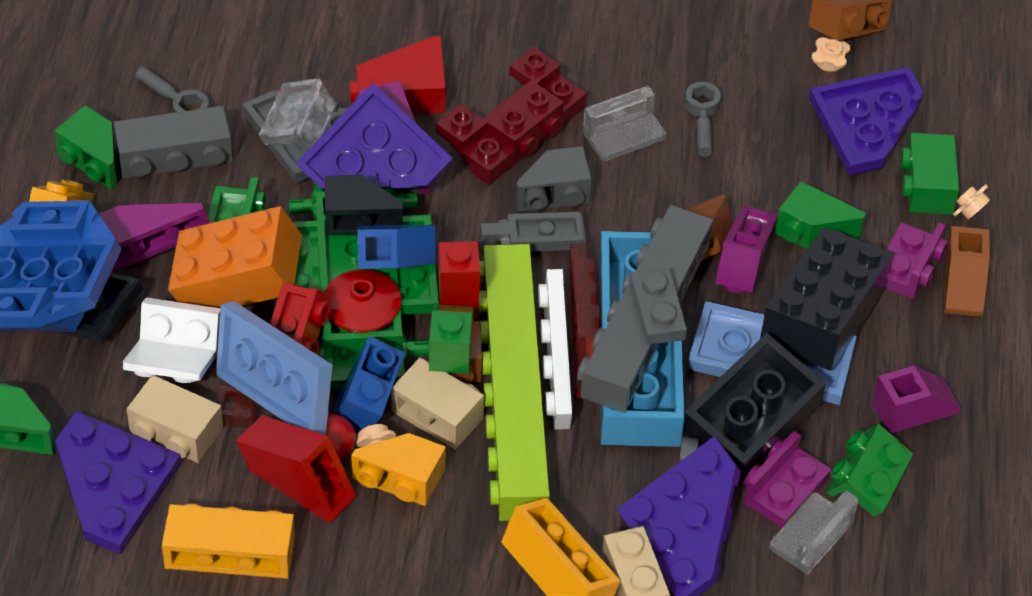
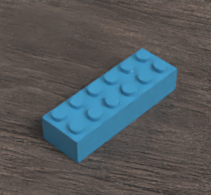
(658, 405)

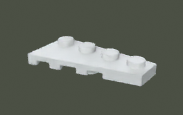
(556, 361)

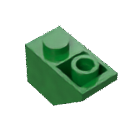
(89, 145)

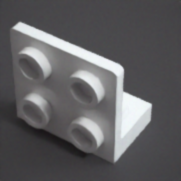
(175, 340)

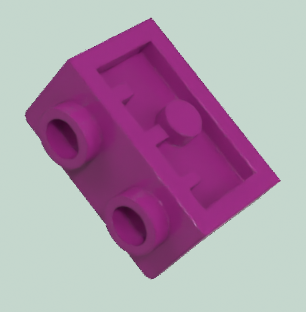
(914, 257)
(784, 481)

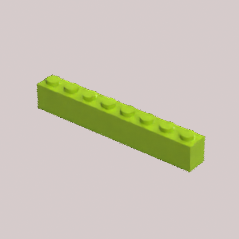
(514, 379)

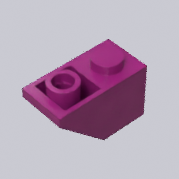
(912, 398)

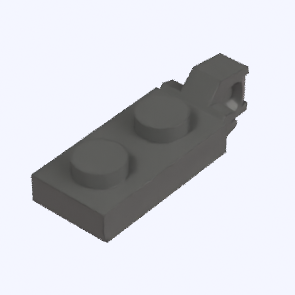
(541, 230)

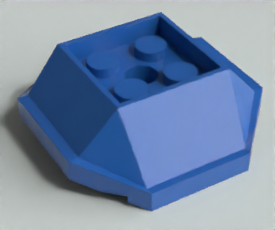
(53, 265)

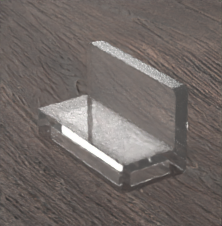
(622, 124)
(814, 530)

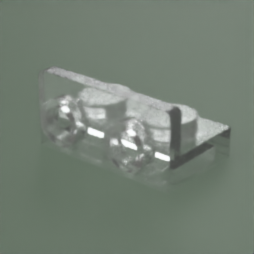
(298, 114)

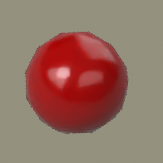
(341, 435)

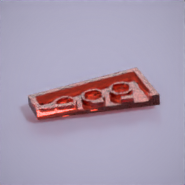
(583, 306)

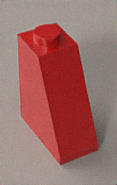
(416, 67)
(459, 274)
(298, 465)

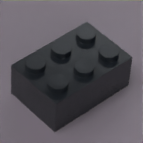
(755, 403)

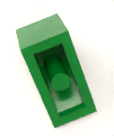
(810, 210)
(450, 338)
(22, 423)

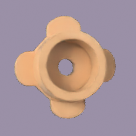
(830, 54)
(971, 202)
(374, 434)

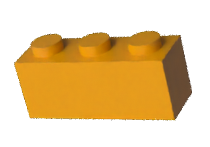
(228, 541)
(556, 553)

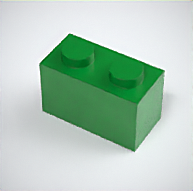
(930, 173)

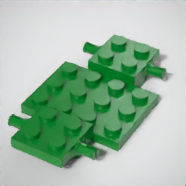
(329, 256)

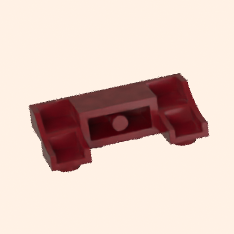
(519, 123)

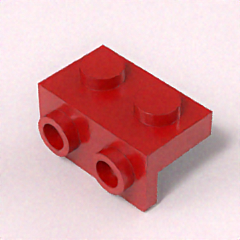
(301, 314)

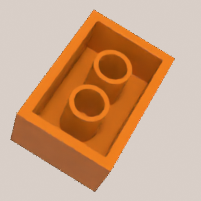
(236, 259)

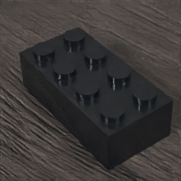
(827, 297)

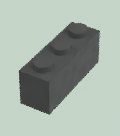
(173, 142)

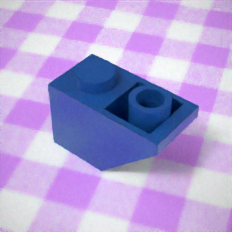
(395, 246)
(369, 384)

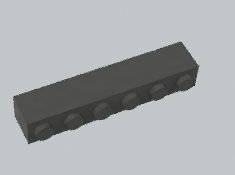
(621, 349)

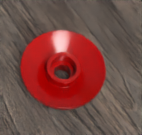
(364, 311)

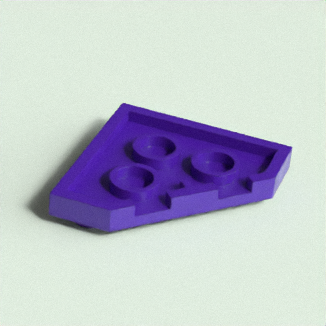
(867, 116)
(376, 142)
(112, 478)
(688, 517)

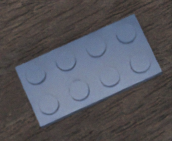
(730, 332)
(273, 369)

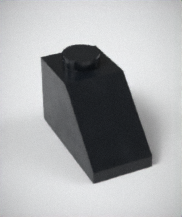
(358, 202)

